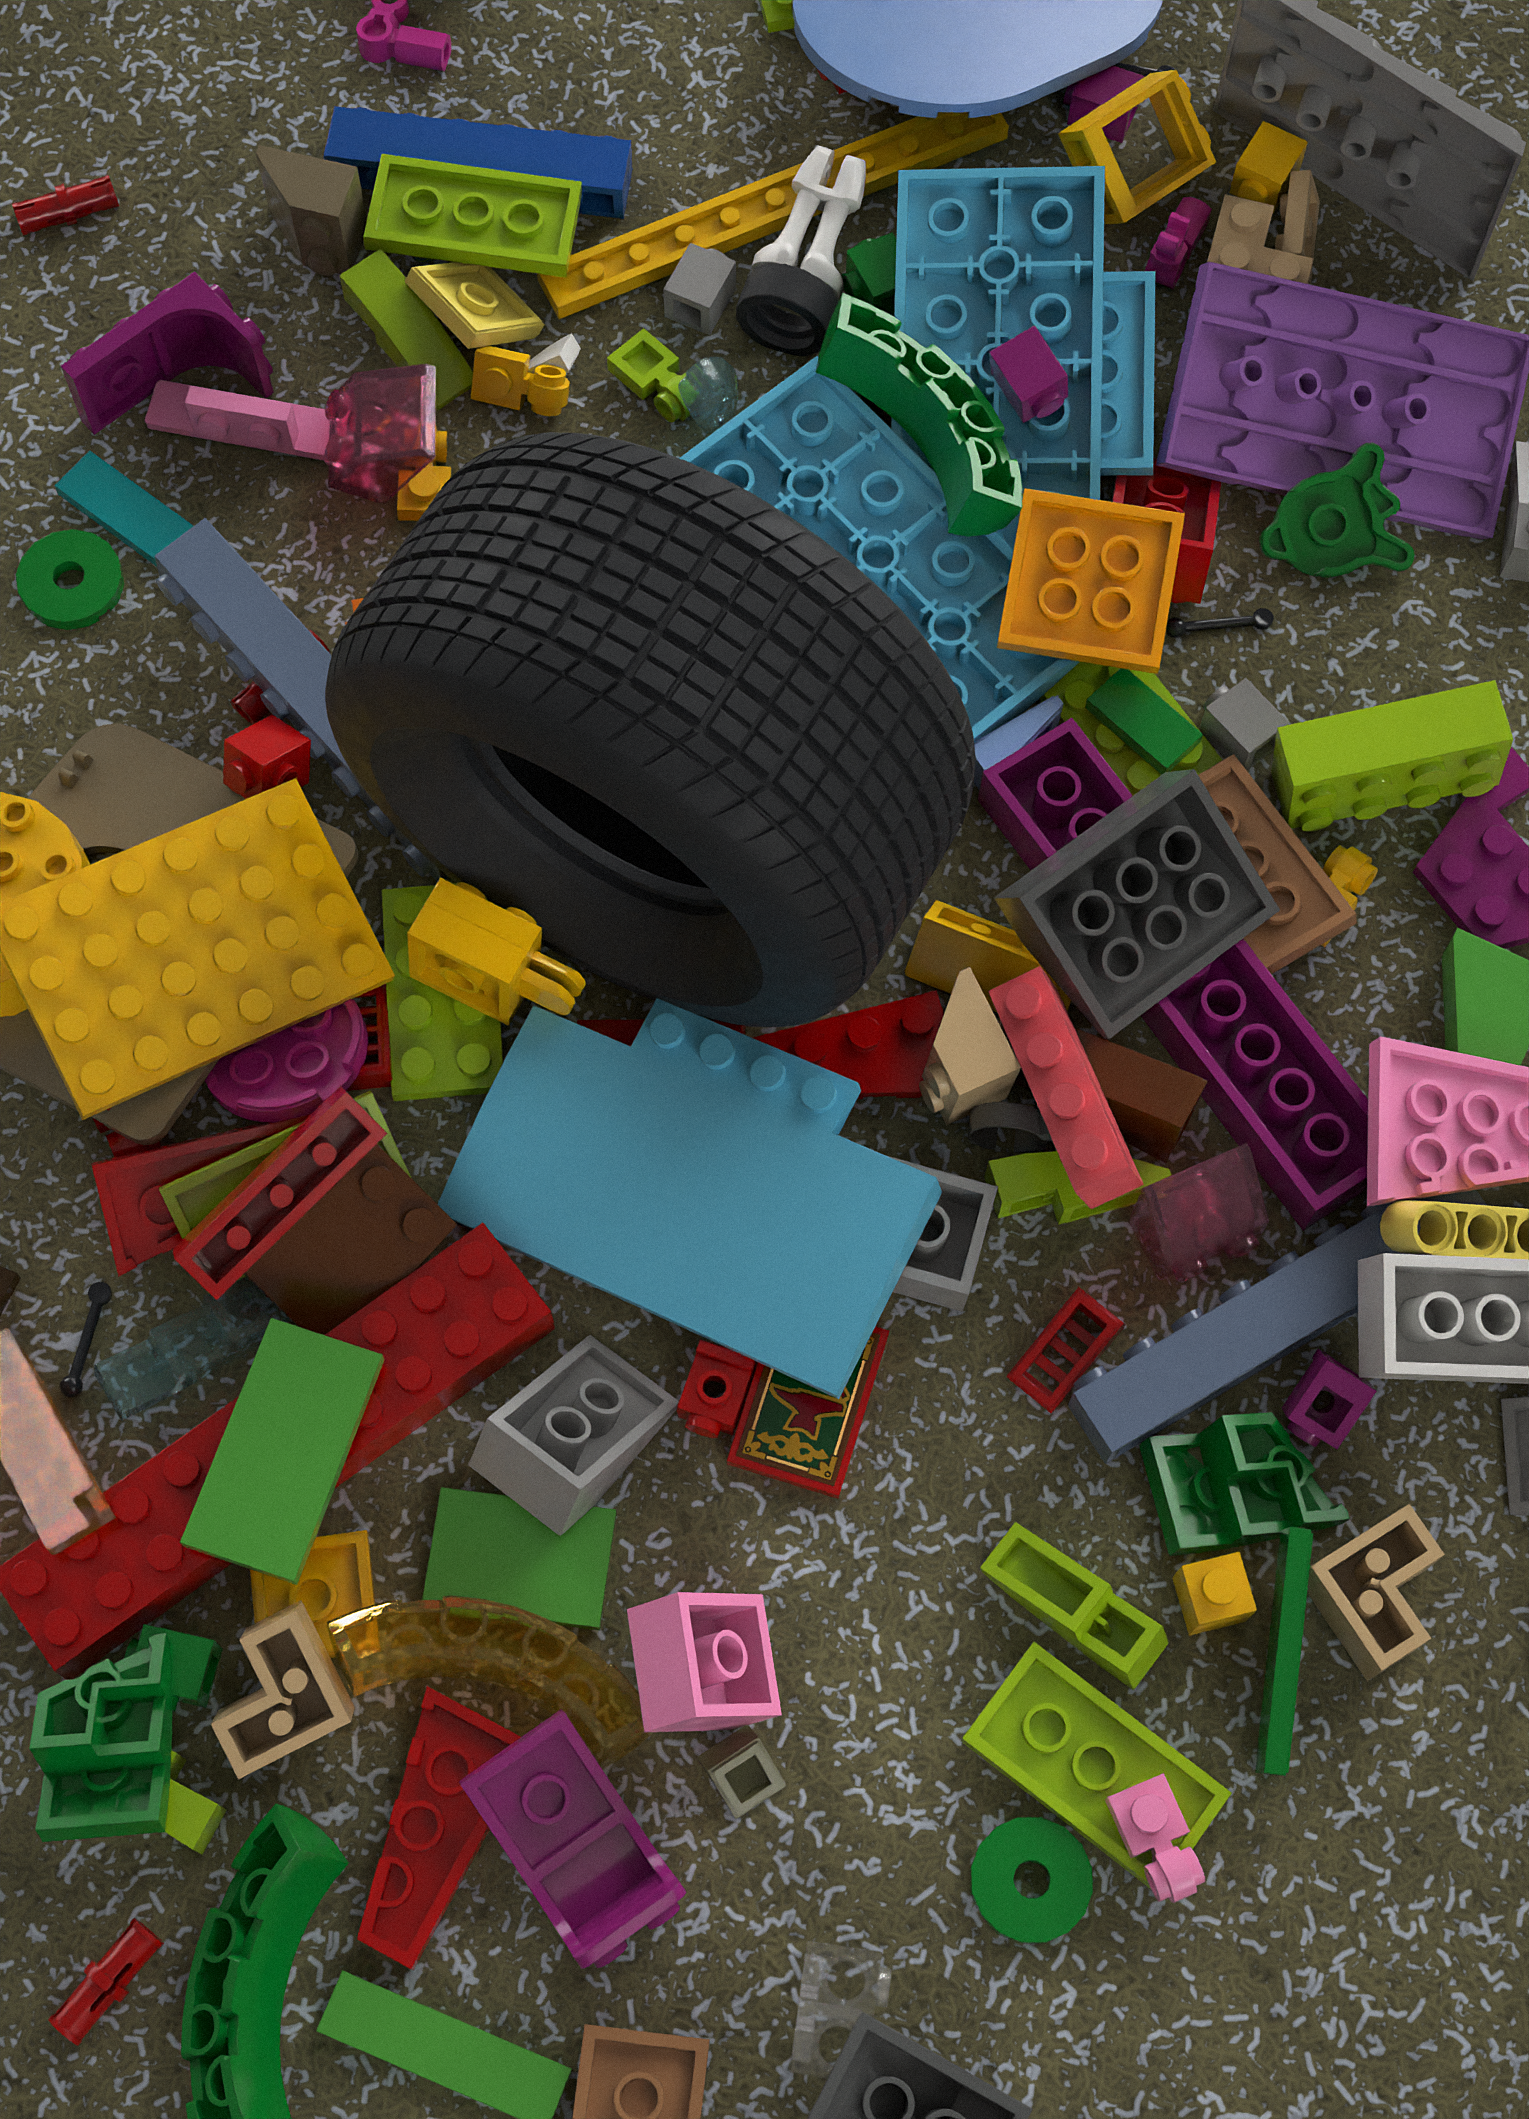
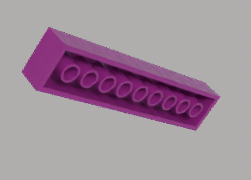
(1227, 1023)

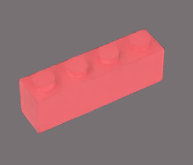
(1065, 1088)

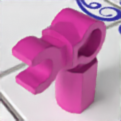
(381, 38)
(1178, 241)

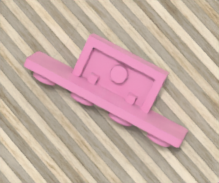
(238, 419)

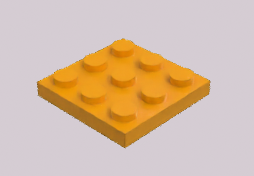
(1091, 581)

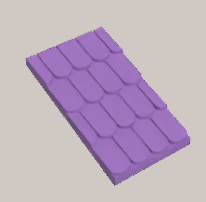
(1302, 375)

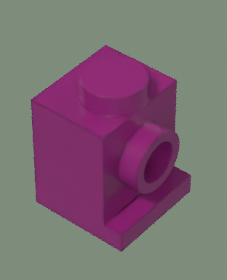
(1348, 1400)

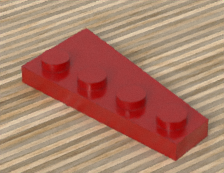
(874, 1046)
(130, 1185)
(430, 1829)

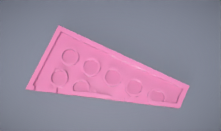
(1443, 1122)

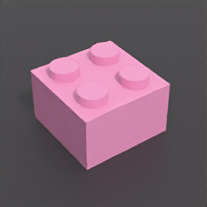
(703, 1662)

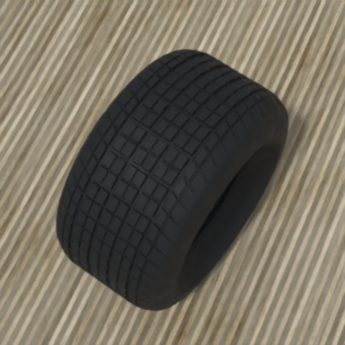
(655, 726)

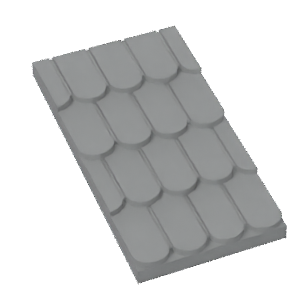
(1371, 126)

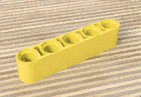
(1446, 1229)

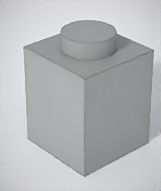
(700, 288)
(1241, 723)

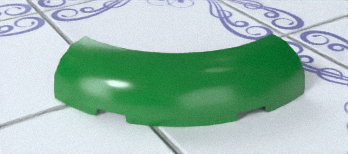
(934, 406)
(245, 1965)

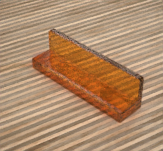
(44, 1456)

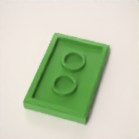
(506, 1555)

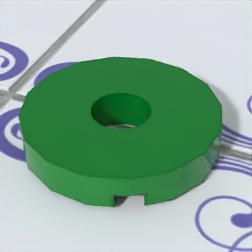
(65, 552)
(1068, 1875)

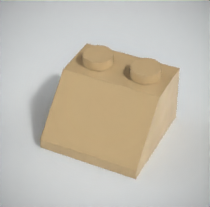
(969, 1055)

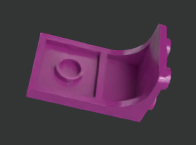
(168, 336)
(574, 1841)

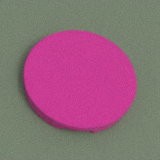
(293, 1068)

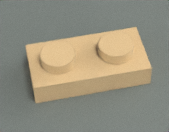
(1300, 215)

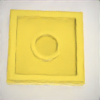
(474, 303)

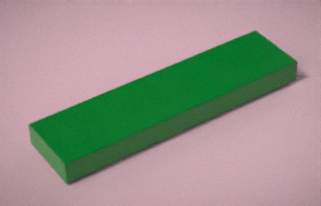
(1284, 1651)

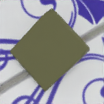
(742, 1771)

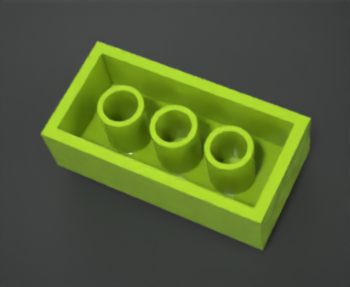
(1391, 756)

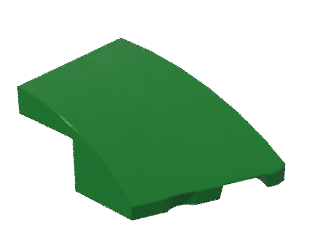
(1241, 1493)
(106, 1748)

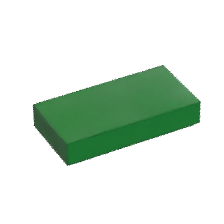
(1143, 720)

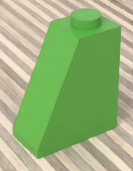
(1485, 999)

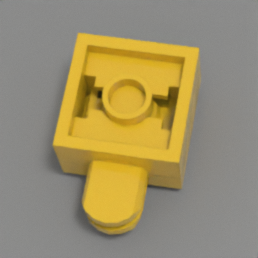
(486, 955)

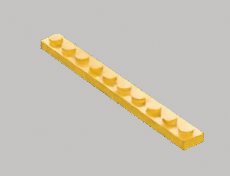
(758, 209)

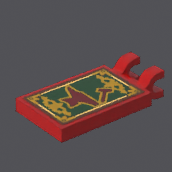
(802, 1432)

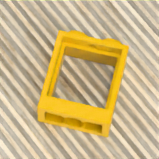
(1188, 140)

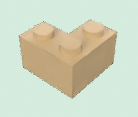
(1241, 242)
(1360, 1593)
(298, 1695)

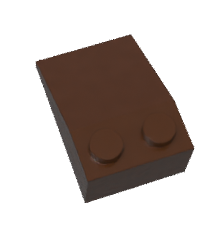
(351, 1245)

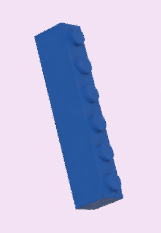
(600, 162)

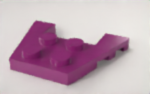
(1482, 865)

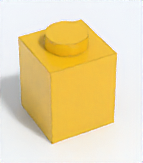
(1267, 165)
(1214, 1593)

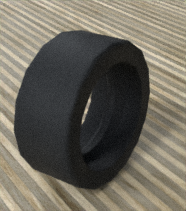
(791, 289)

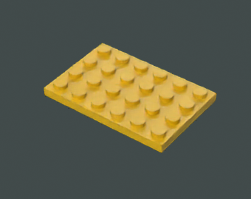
(189, 947)

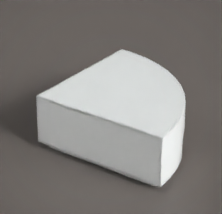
(559, 354)

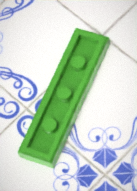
(443, 2049)

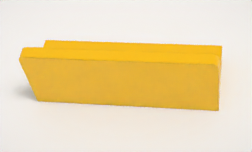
(959, 940)

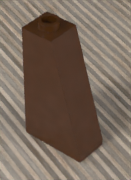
(1144, 1094)

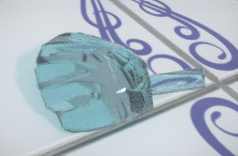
(710, 393)

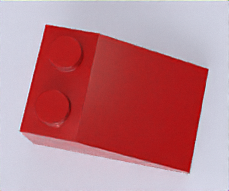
(1185, 494)

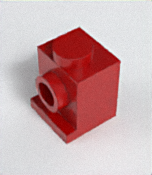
(711, 1415)

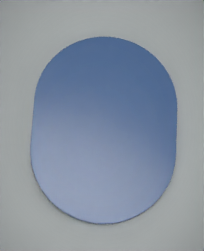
(967, 52)

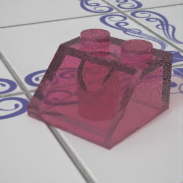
(381, 430)
(1201, 1215)

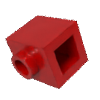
(265, 757)

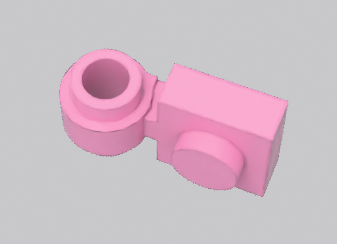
(1149, 1821)

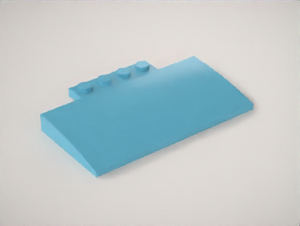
(1020, 250)
(879, 505)
(695, 1185)

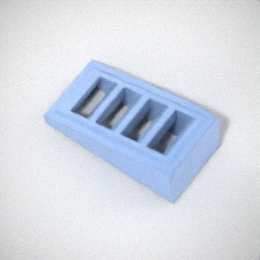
(1016, 735)

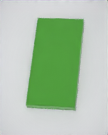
(283, 1451)

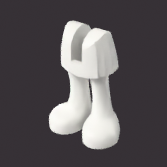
(836, 206)

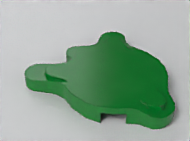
(1337, 521)

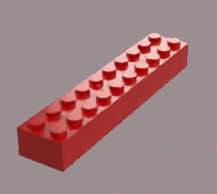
(439, 1340)

